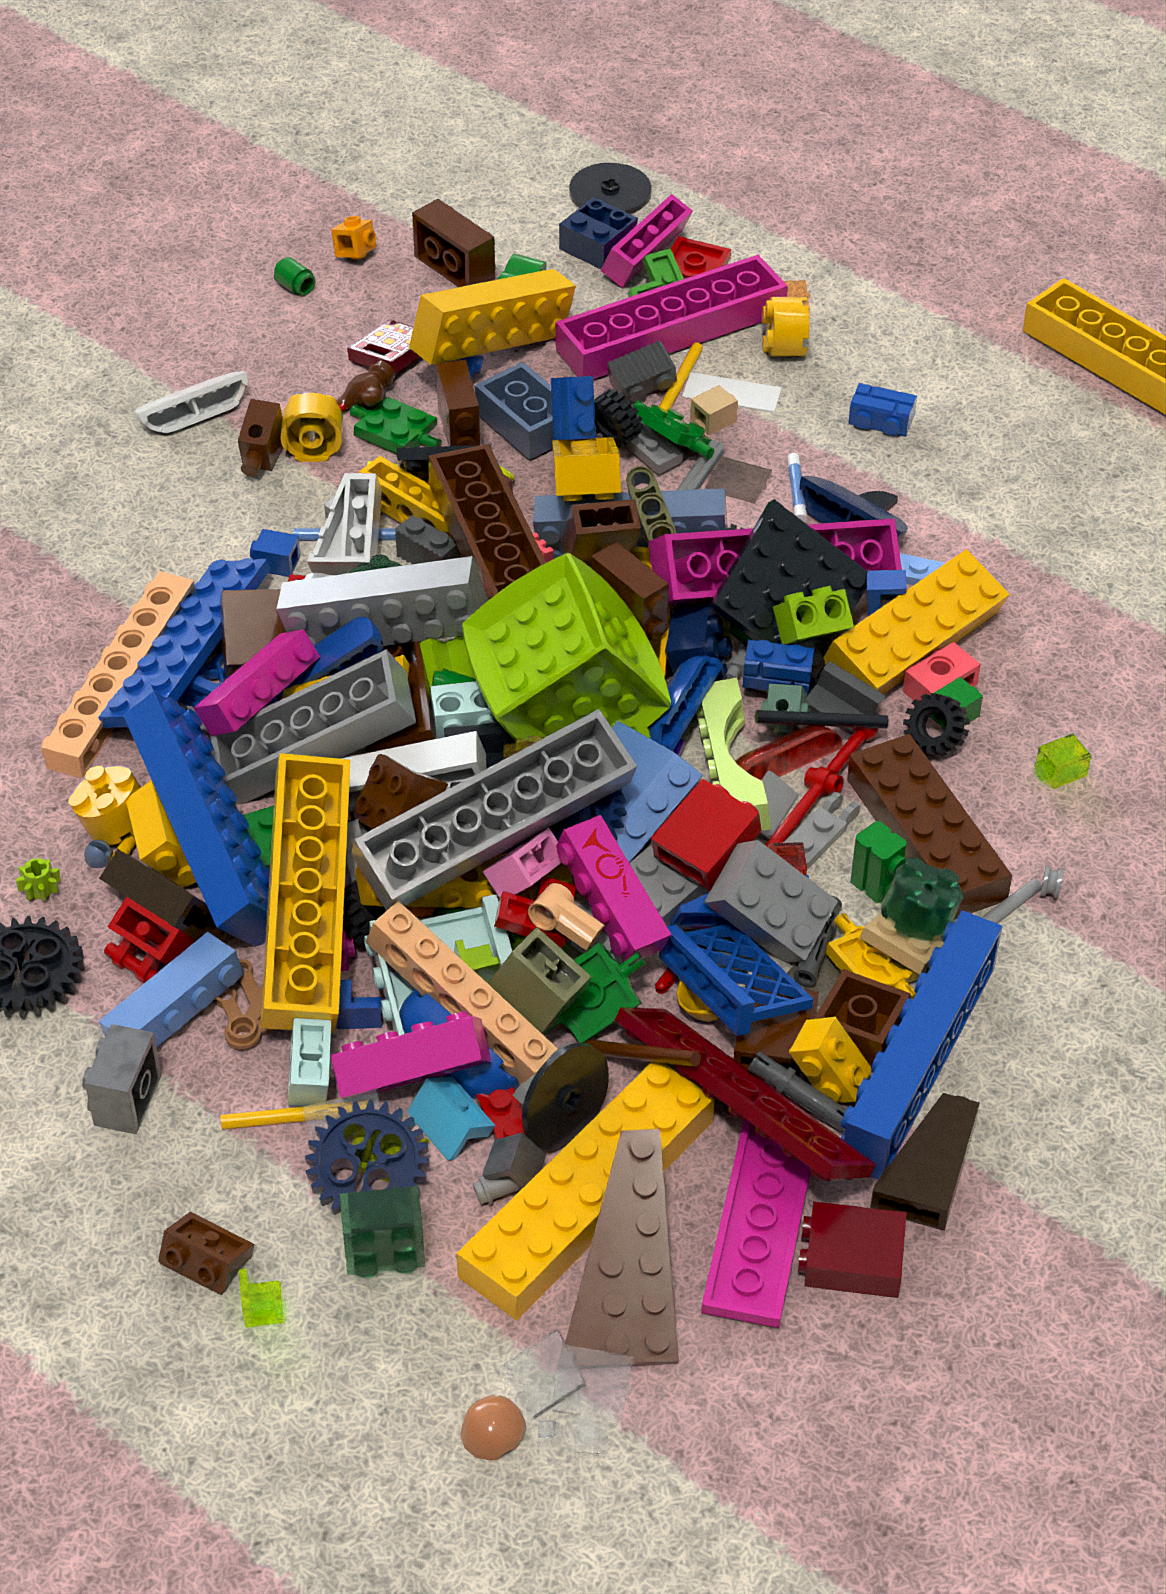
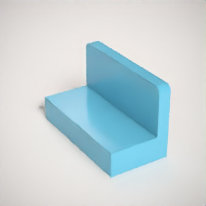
(448, 1115)

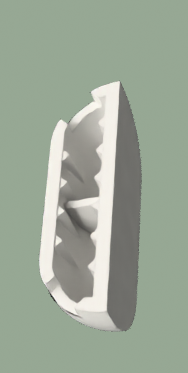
(193, 403)

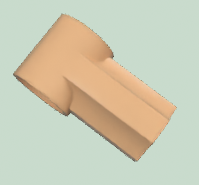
(557, 910)

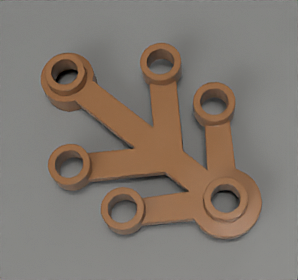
(243, 1022)

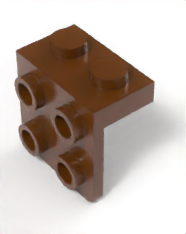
(393, 791)

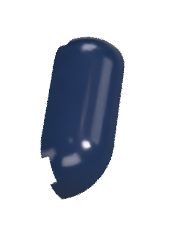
(835, 504)

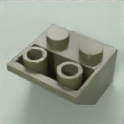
(540, 980)

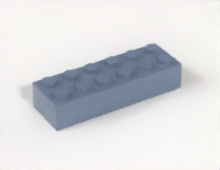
(689, 510)

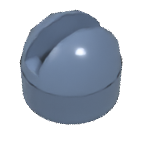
(95, 854)

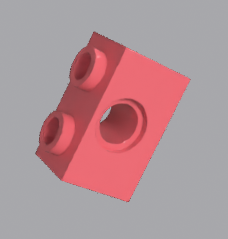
(939, 670)

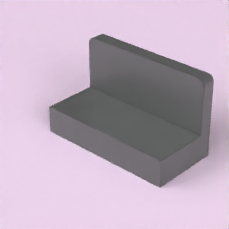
(843, 693)

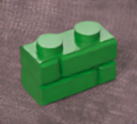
(876, 859)

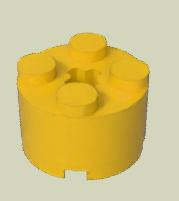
(786, 326)
(312, 427)
(102, 802)

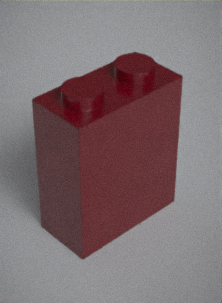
(853, 1249)

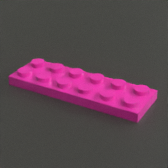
(757, 1232)

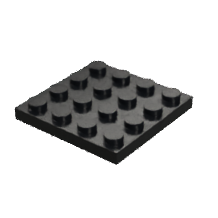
(781, 560)

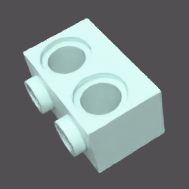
(459, 706)
(309, 1061)

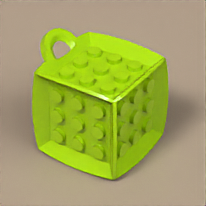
(561, 650)

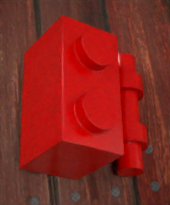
(150, 933)

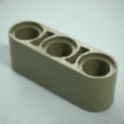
(649, 499)

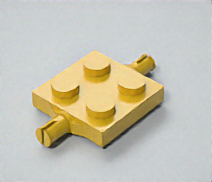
(864, 959)

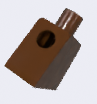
(260, 437)

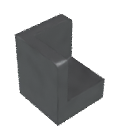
(514, 1157)

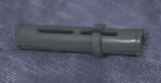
(808, 970)
(798, 1090)

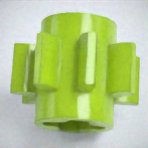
(38, 879)

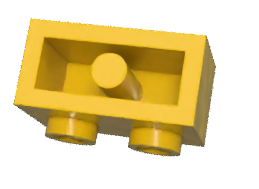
(830, 1059)

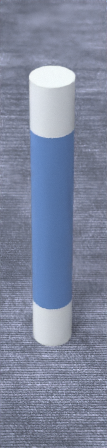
(797, 495)

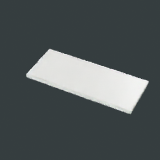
(748, 394)

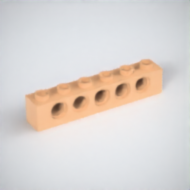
(445, 977)

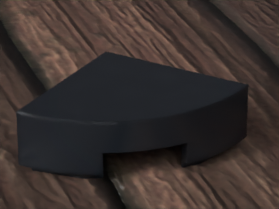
(881, 499)

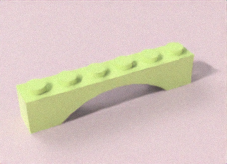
(721, 721)

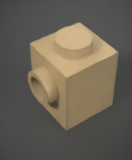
(714, 409)

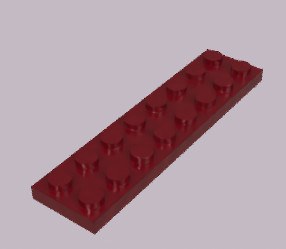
(749, 1096)

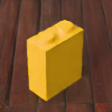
(156, 837)

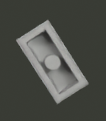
(779, 799)

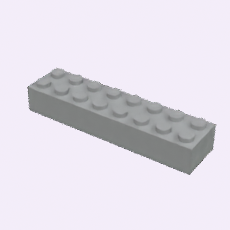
(493, 811)

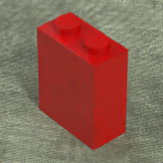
(705, 832)

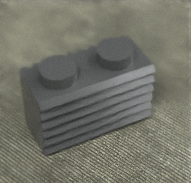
(642, 371)
(423, 543)

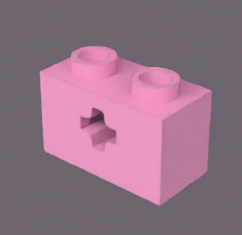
(524, 864)

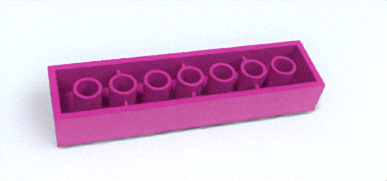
(674, 314)
(700, 560)

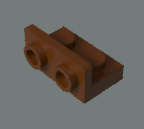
(203, 1251)

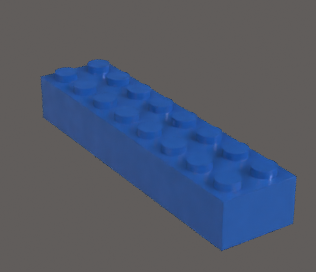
(203, 815)
(922, 1040)

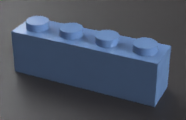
(178, 990)

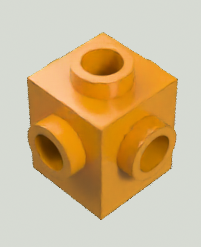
(353, 238)

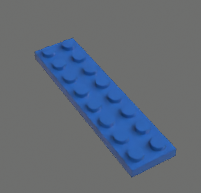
(187, 639)

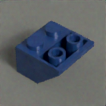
(594, 231)
(695, 632)

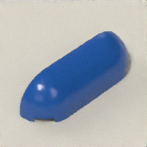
(343, 649)
(686, 693)
(474, 1080)

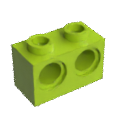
(814, 619)

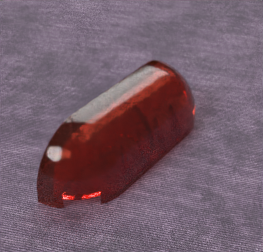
(790, 751)

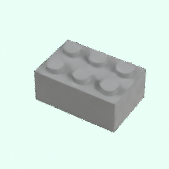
(771, 901)

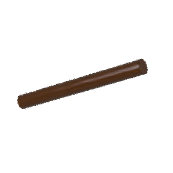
(647, 1053)

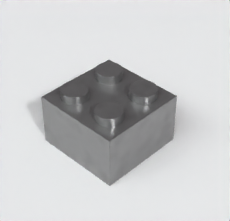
(122, 1078)

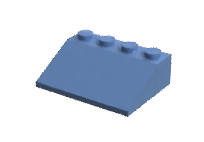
(654, 792)

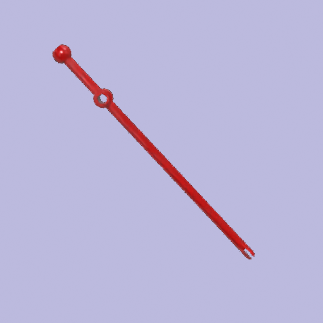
(821, 782)

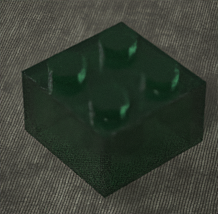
(382, 1231)

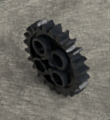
(47, 961)

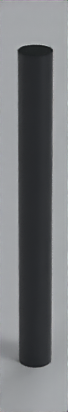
(821, 719)

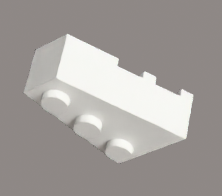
(351, 527)

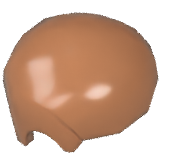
(492, 1427)

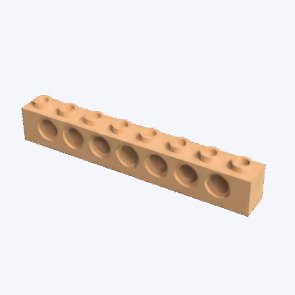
(79, 731)

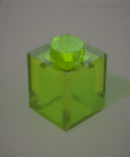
(1062, 761)

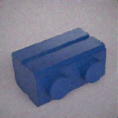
(573, 407)
(882, 410)
(777, 664)

